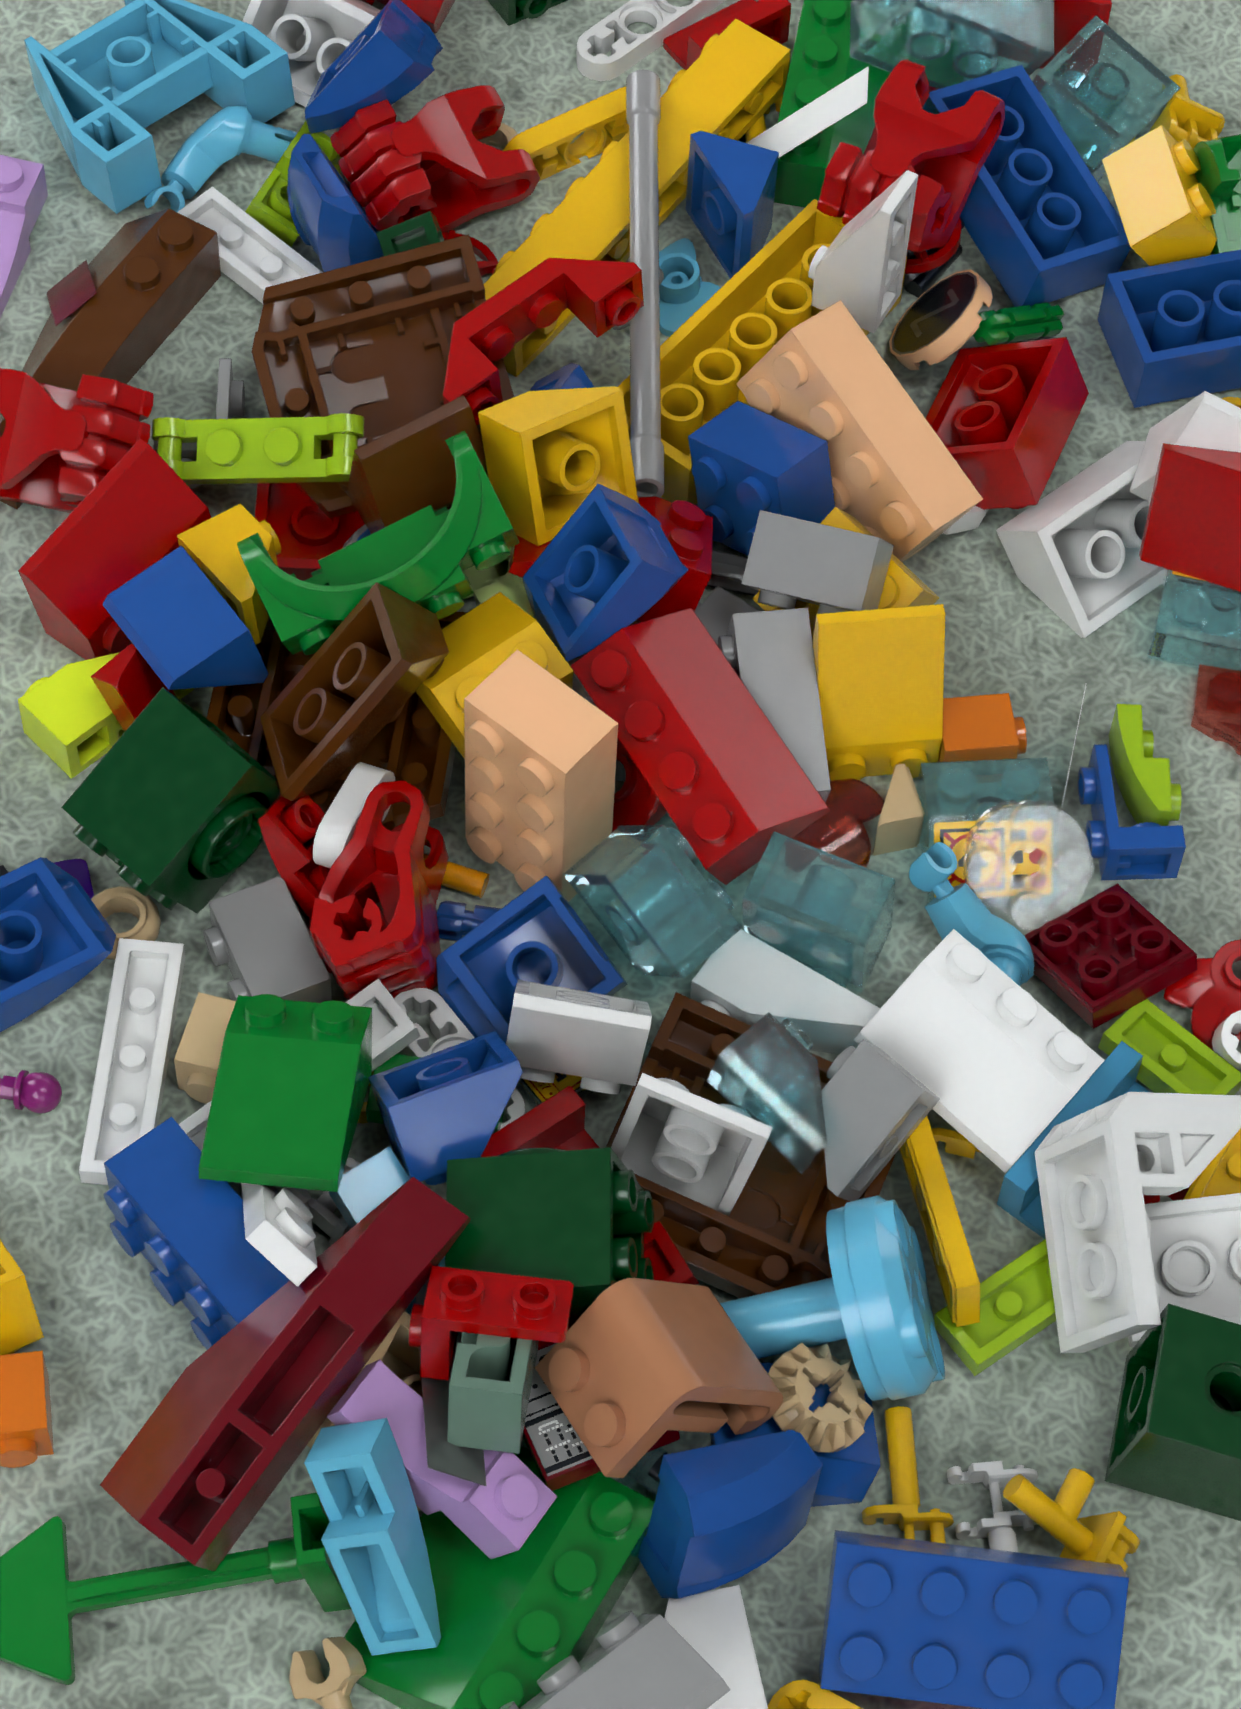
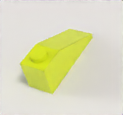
(71, 717)

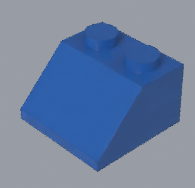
(446, 1104)

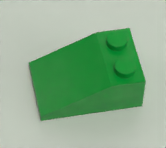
(288, 1093)

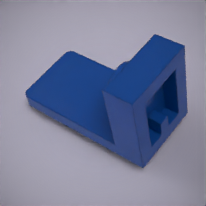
(1124, 852)

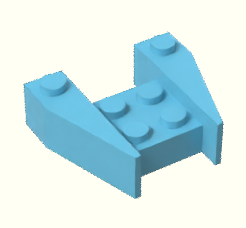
(138, 69)

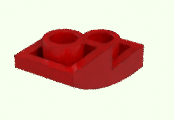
(289, 837)

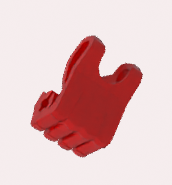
(939, 147)
(433, 160)
(65, 439)
(387, 869)

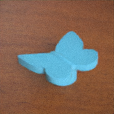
(682, 287)

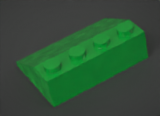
(816, 66)
(517, 1612)

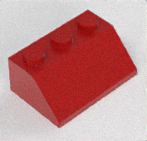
(1009, 416)
(105, 543)

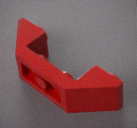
(593, 290)

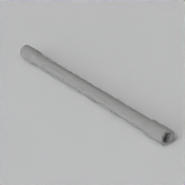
(643, 117)

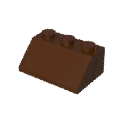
(351, 690)

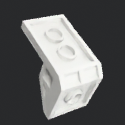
(1095, 1210)

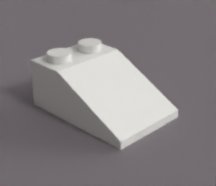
(578, 1035)
(689, 1142)

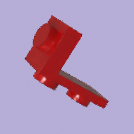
(488, 1306)

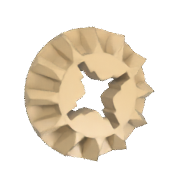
(839, 1420)

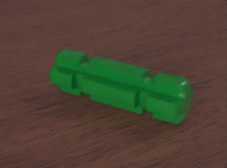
(1019, 323)

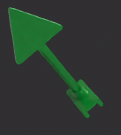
(41, 1600)

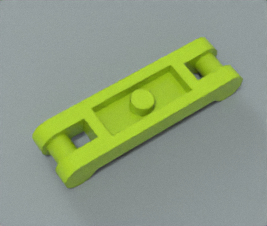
(260, 448)

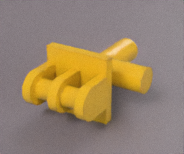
(1187, 118)
(1089, 1538)

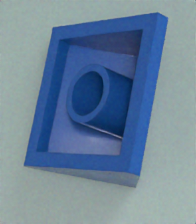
(731, 196)
(185, 627)

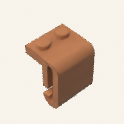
(654, 1363)

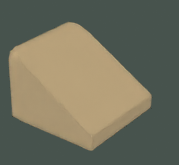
(901, 815)

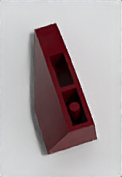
(274, 1378)

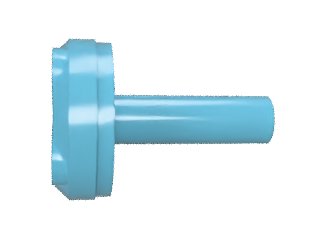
(872, 1300)

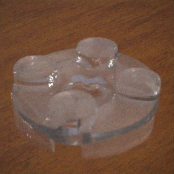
(1027, 826)

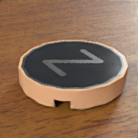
(940, 320)

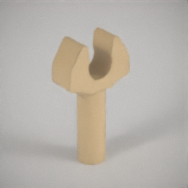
(345, 1670)

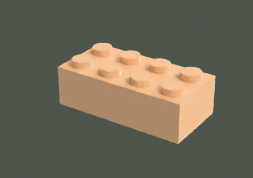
(881, 448)
(536, 773)

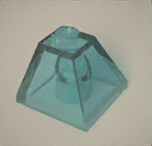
(777, 1084)

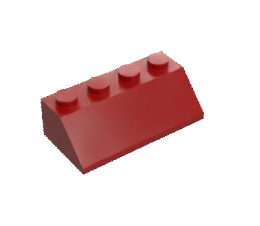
(700, 740)

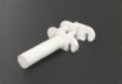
(998, 1528)

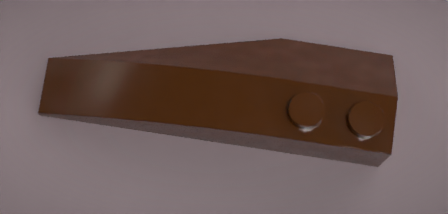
(144, 290)

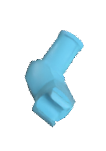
(213, 144)
(963, 911)

